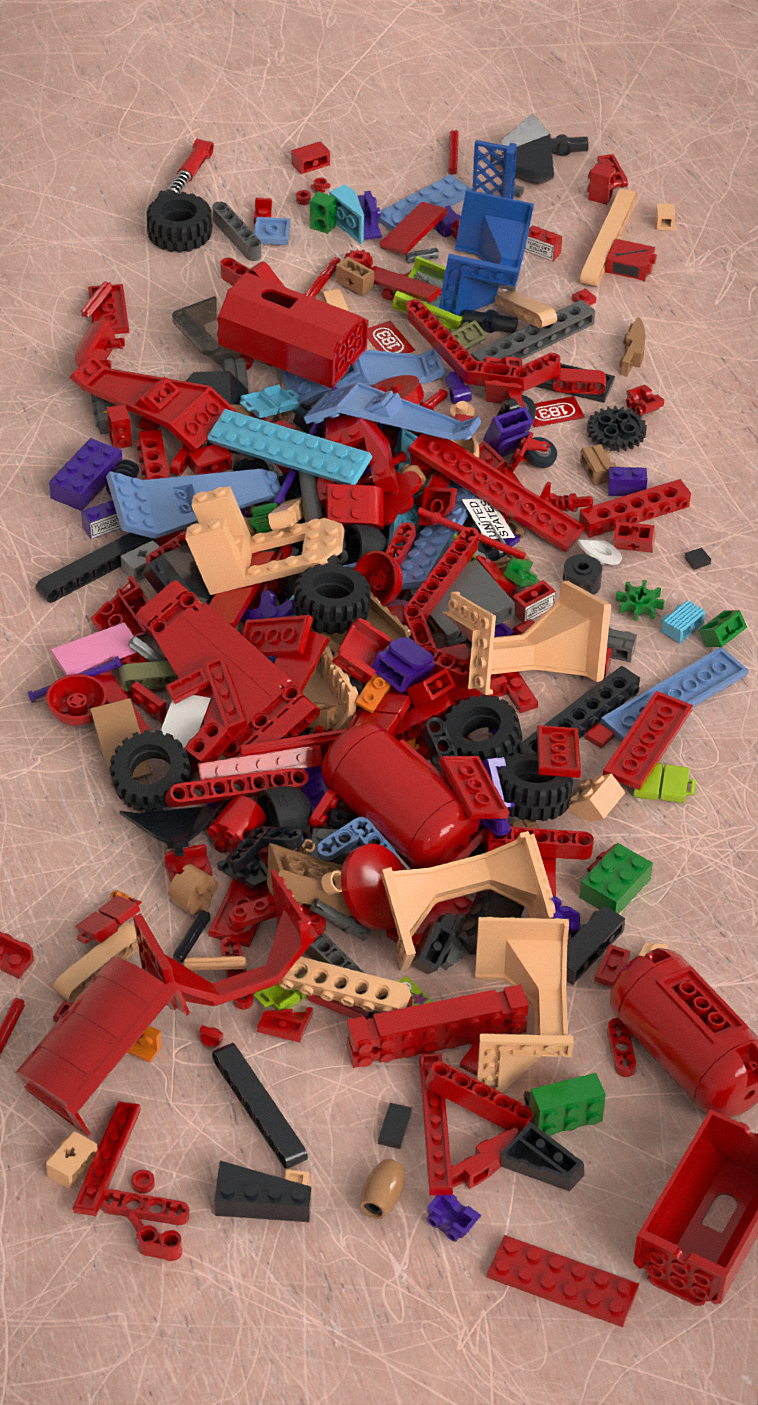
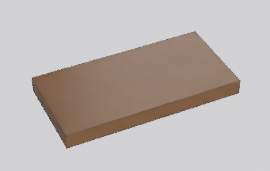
(113, 725)

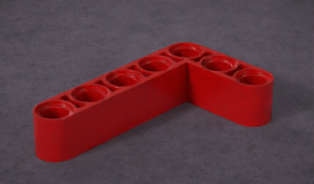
(551, 842)

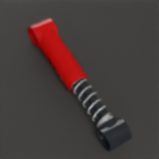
(201, 150)

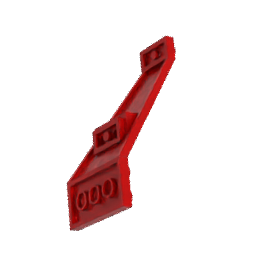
(180, 406)

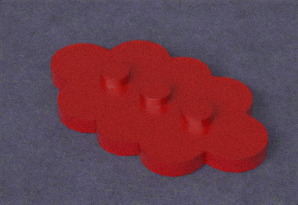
(400, 499)

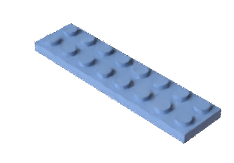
(689, 685)

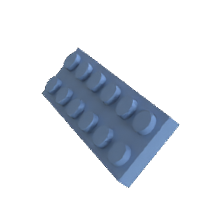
(441, 193)

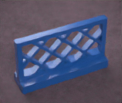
(508, 170)

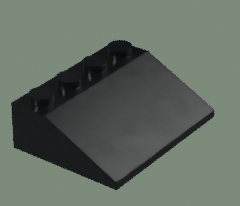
(177, 566)

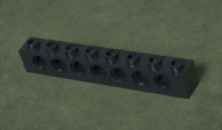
(593, 705)

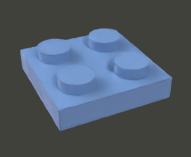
(273, 230)

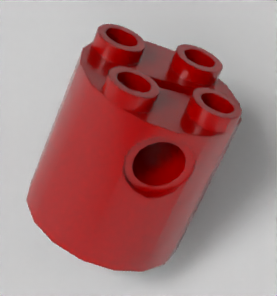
(235, 823)

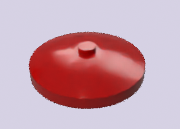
(364, 885)

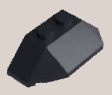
(223, 383)

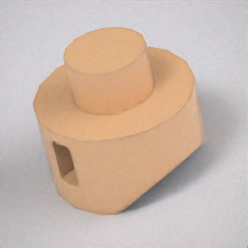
(462, 408)

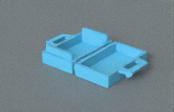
(270, 401)

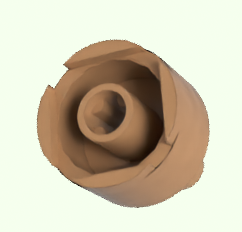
(192, 890)

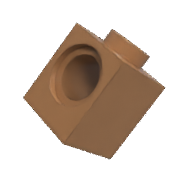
(327, 716)

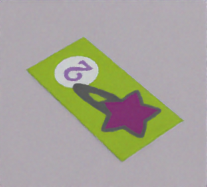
(417, 994)

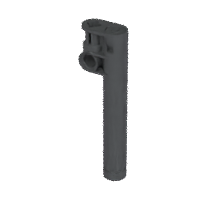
(313, 509)

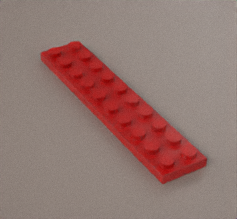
(498, 490)

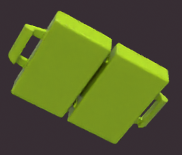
(671, 785)
(279, 997)

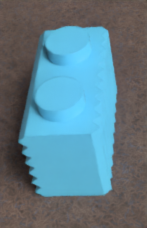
(683, 621)

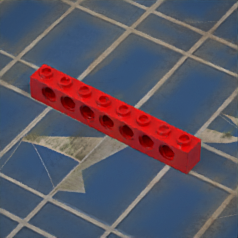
(154, 464)

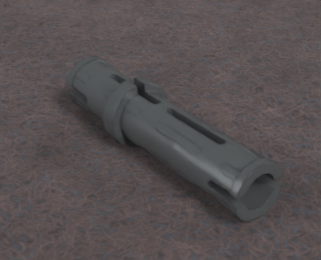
(347, 924)

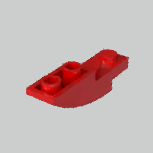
(485, 1162)

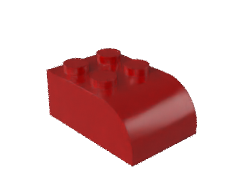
(355, 505)

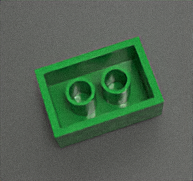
(616, 879)
(568, 1104)

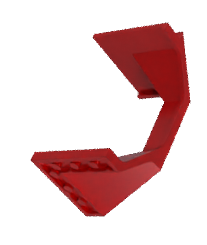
(289, 944)

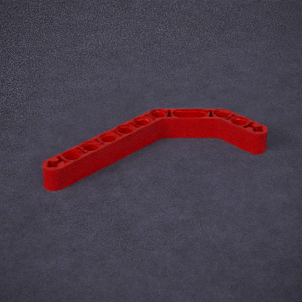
(474, 371)
(429, 596)

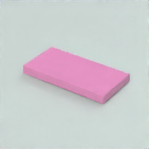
(93, 650)

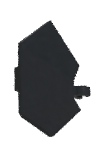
(533, 152)
(175, 826)

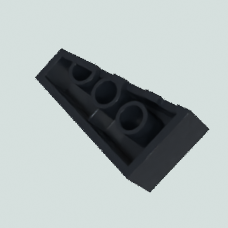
(260, 1195)

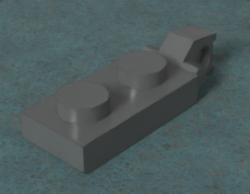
(456, 949)

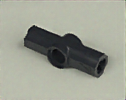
(564, 145)
(491, 321)

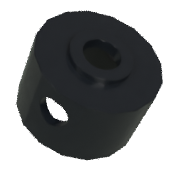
(583, 570)

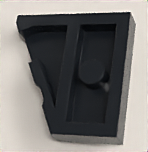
(252, 876)

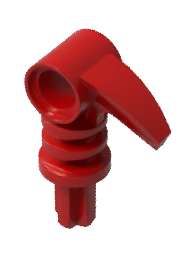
(566, 502)

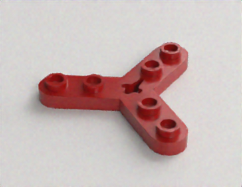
(264, 909)

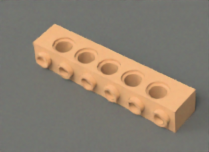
(335, 976)

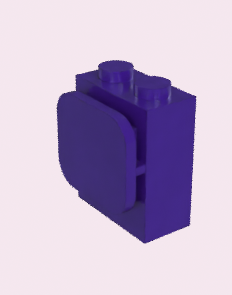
(508, 430)
(403, 663)

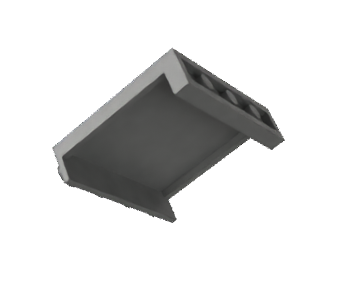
(478, 587)

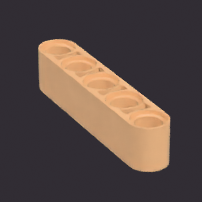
(526, 308)
(286, 514)
(78, 976)

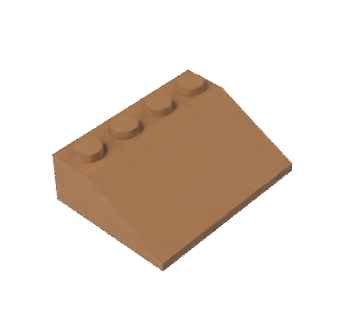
(304, 876)

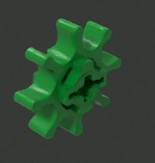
(640, 600)

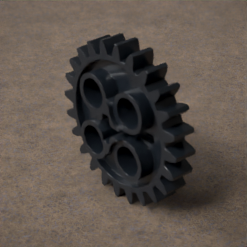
(627, 424)

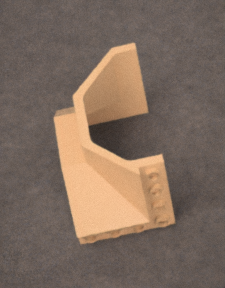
(563, 640)
(508, 870)
(536, 957)

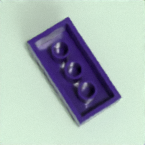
(84, 474)

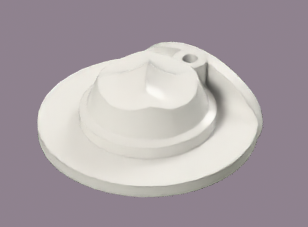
(601, 551)

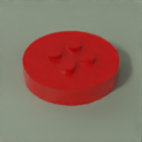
(407, 386)

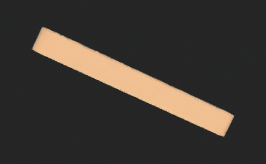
(611, 229)

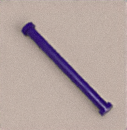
(92, 672)

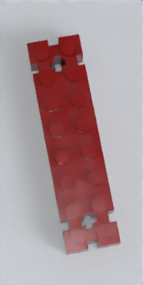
(436, 1026)

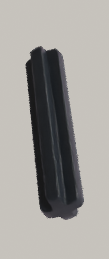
(191, 936)

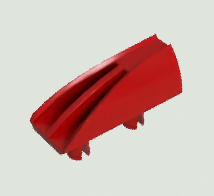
(98, 342)

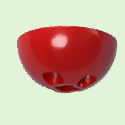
(382, 575)
(73, 697)

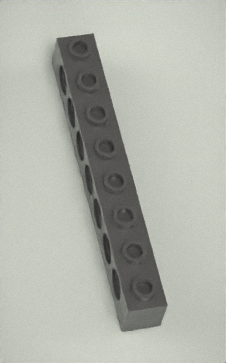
(533, 339)

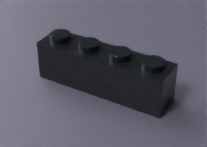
(592, 941)

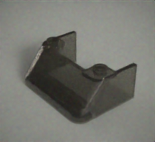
(191, 323)

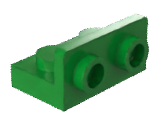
(519, 572)

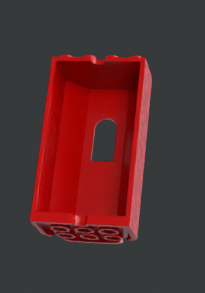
(291, 330)
(674, 1244)

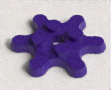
(268, 608)

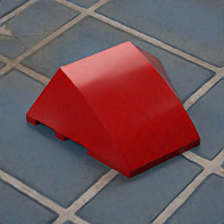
(123, 609)

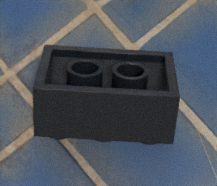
(486, 904)

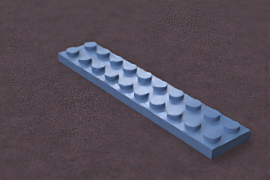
(433, 543)

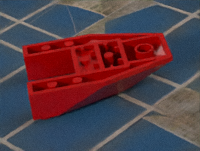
(366, 436)

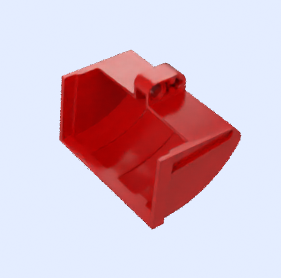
(95, 1036)

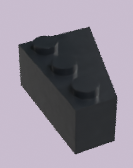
(542, 1158)

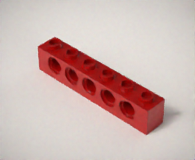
(635, 507)

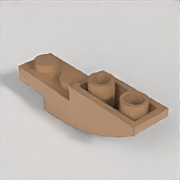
(634, 347)

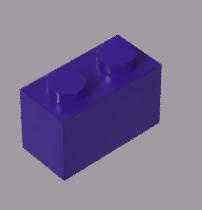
(626, 480)

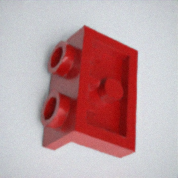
(193, 855)
(14, 955)

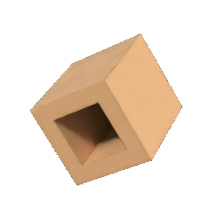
(665, 216)

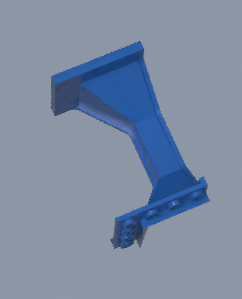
(498, 234)

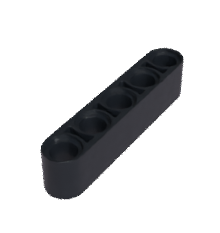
(440, 737)

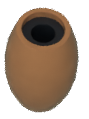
(382, 1189)

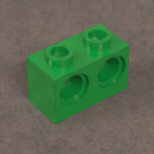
(323, 212)
(722, 628)

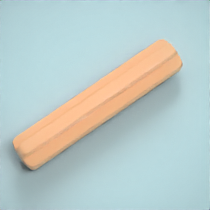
(215, 963)

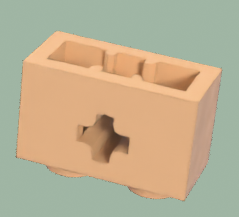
(71, 1159)

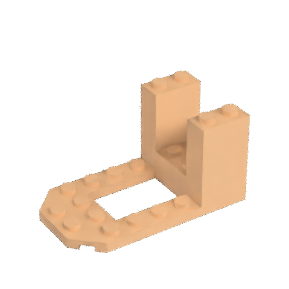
(225, 547)

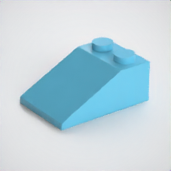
(349, 212)

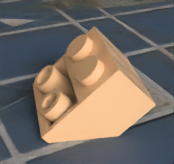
(595, 797)

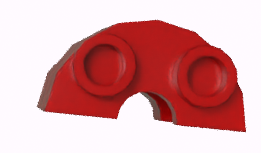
(643, 401)

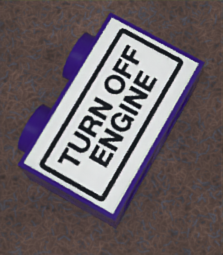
(100, 519)

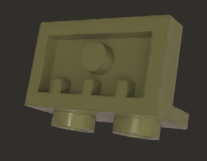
(469, 334)

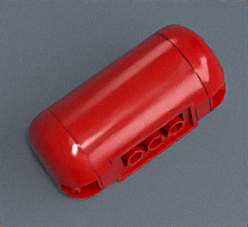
(398, 795)
(688, 1031)

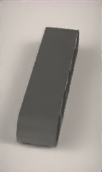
(237, 231)

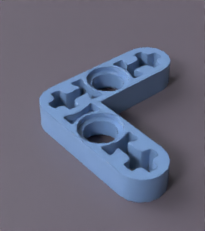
(355, 835)

